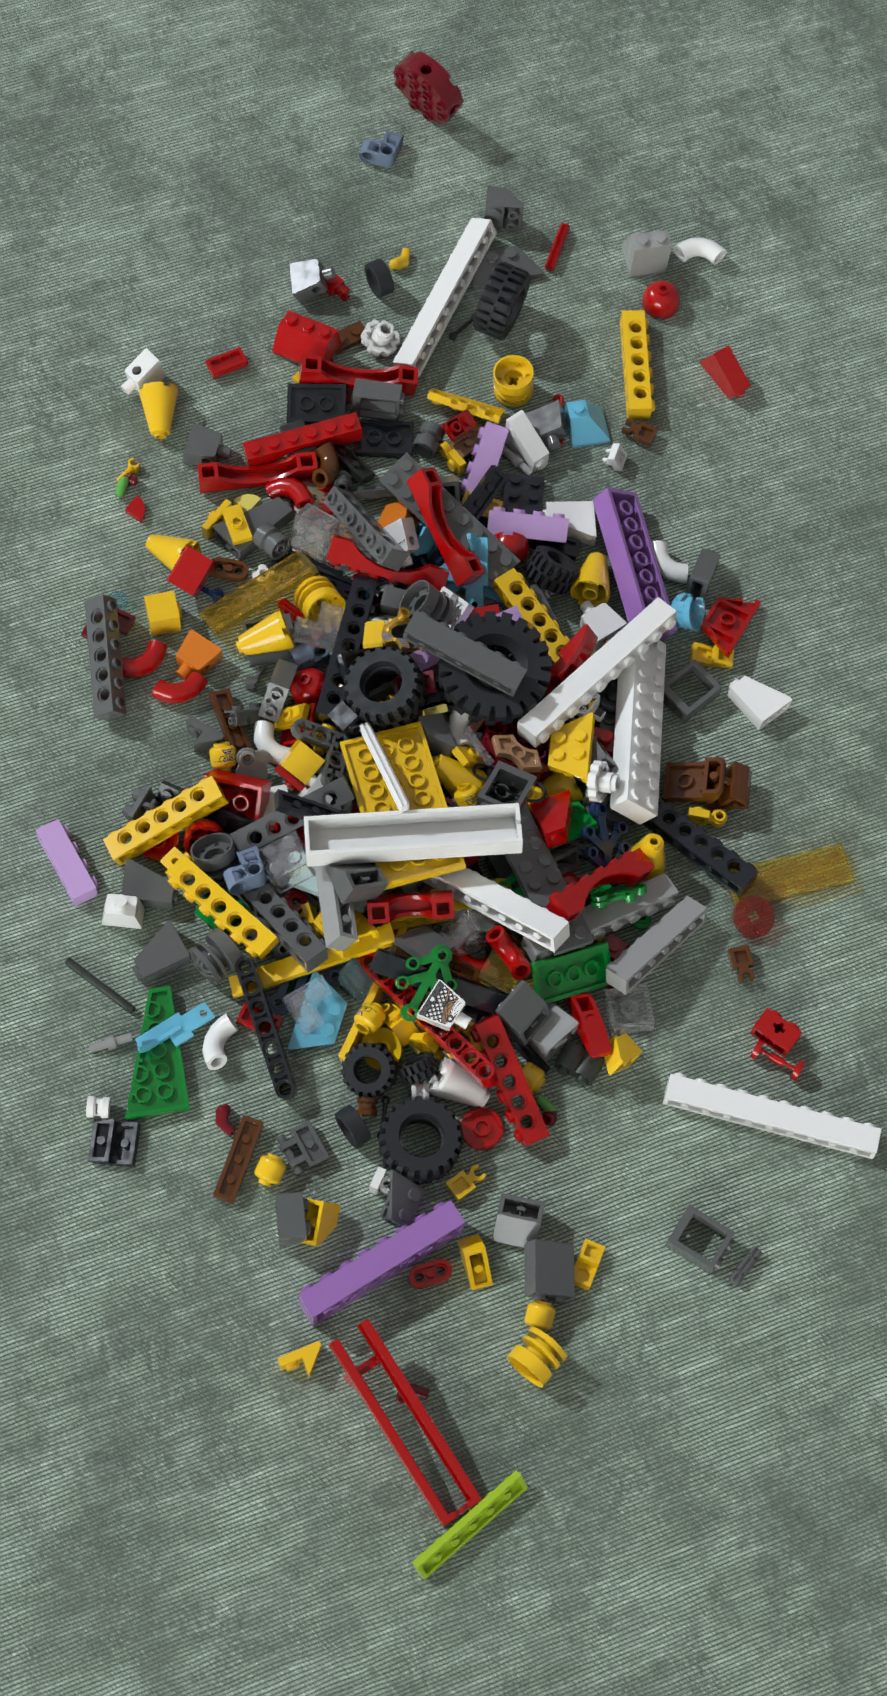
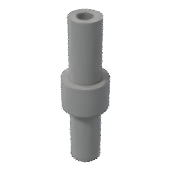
(517, 461)
(110, 1042)

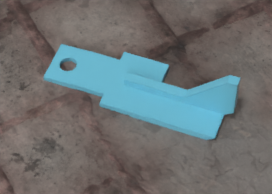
(475, 591)
(176, 1028)

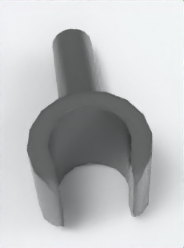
(251, 683)

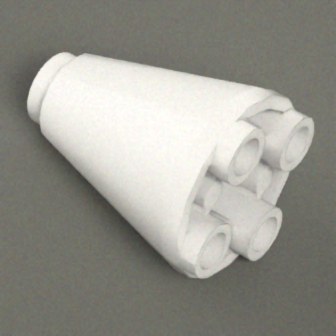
(457, 1085)

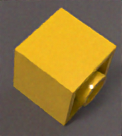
(163, 613)
(301, 761)

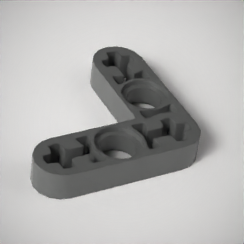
(329, 744)

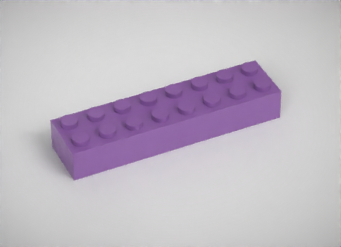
(630, 552)
(381, 1263)

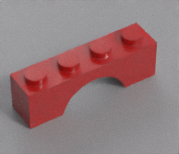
(427, 904)

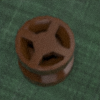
(367, 1106)

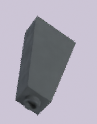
(274, 512)

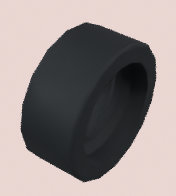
(379, 278)
(352, 1126)

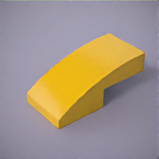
(710, 656)
(587, 1263)

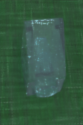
(354, 980)

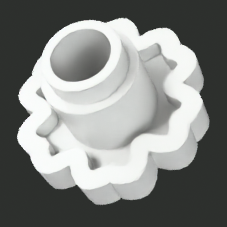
(380, 338)
(601, 781)

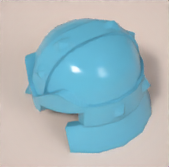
(688, 613)

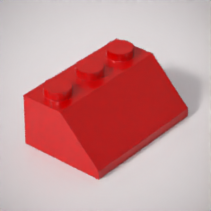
(305, 336)
(244, 793)

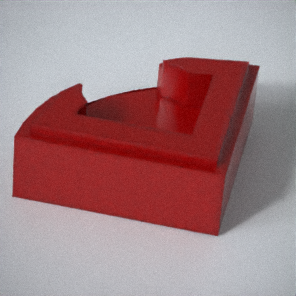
(136, 509)

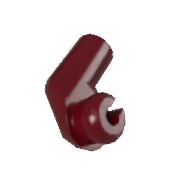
(221, 1119)
(420, 1391)

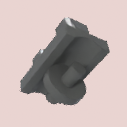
(144, 801)

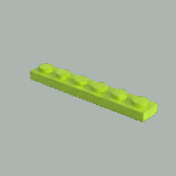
(470, 1524)

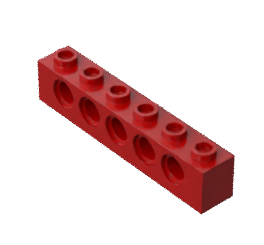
(536, 1128)

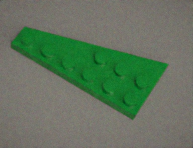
(158, 1074)

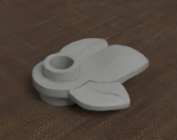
(255, 765)

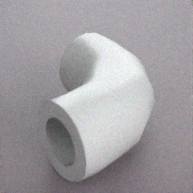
(699, 247)
(668, 567)
(457, 724)
(265, 741)
(215, 1041)

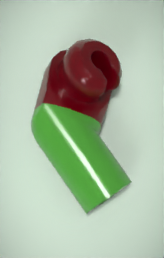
(124, 482)
(549, 1110)

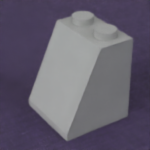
(647, 252)
(553, 1033)

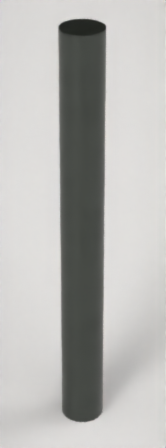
(100, 985)

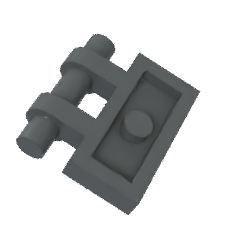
(309, 1145)

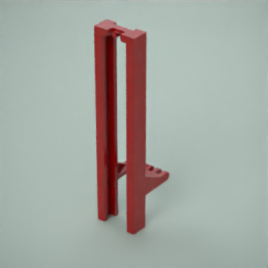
(354, 1378)

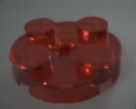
(747, 906)

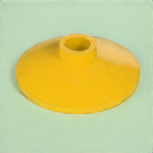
(386, 1037)

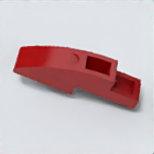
(572, 656)
(591, 1025)

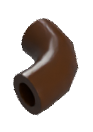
(329, 466)

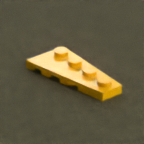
(461, 403)

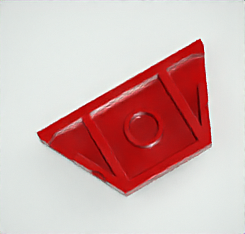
(728, 621)

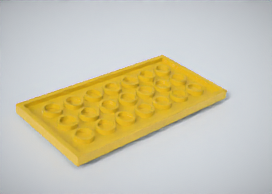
(414, 768)

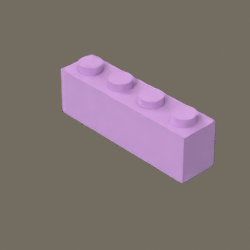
(485, 454)
(531, 526)
(66, 862)

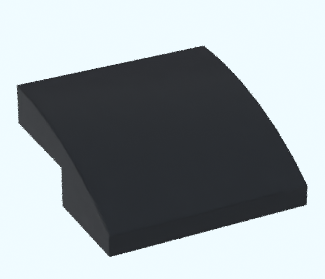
(114, 1142)

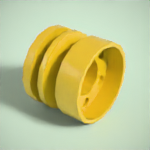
(513, 381)
(315, 591)
(539, 1353)

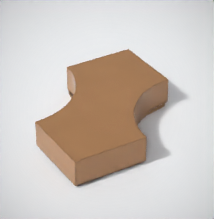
(509, 748)

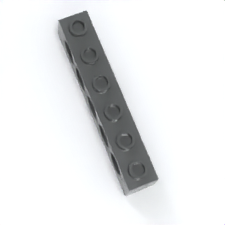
(366, 528)
(105, 657)
(243, 839)
(307, 956)

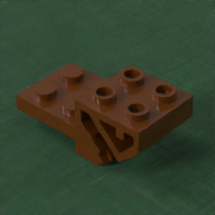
(708, 782)

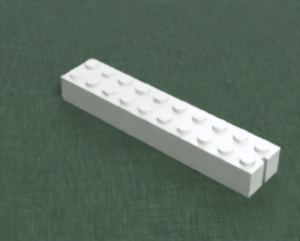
(639, 735)
(413, 834)

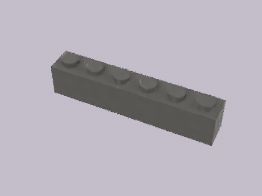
(464, 653)

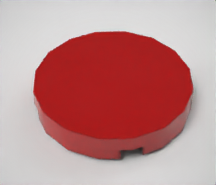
(482, 1128)

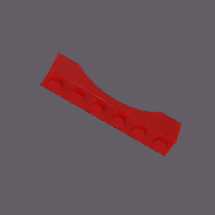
(322, 371)
(337, 430)
(222, 477)
(427, 491)
(345, 552)
(627, 870)

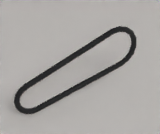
(505, 789)

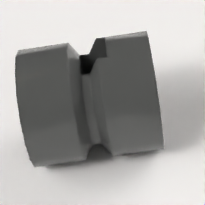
(428, 439)
(271, 540)

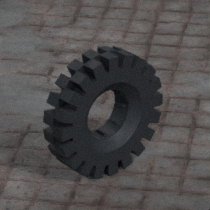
(517, 644)

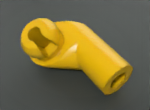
(401, 261)

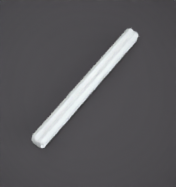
(384, 767)

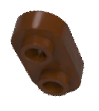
(229, 569)

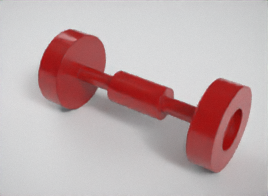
(777, 1059)

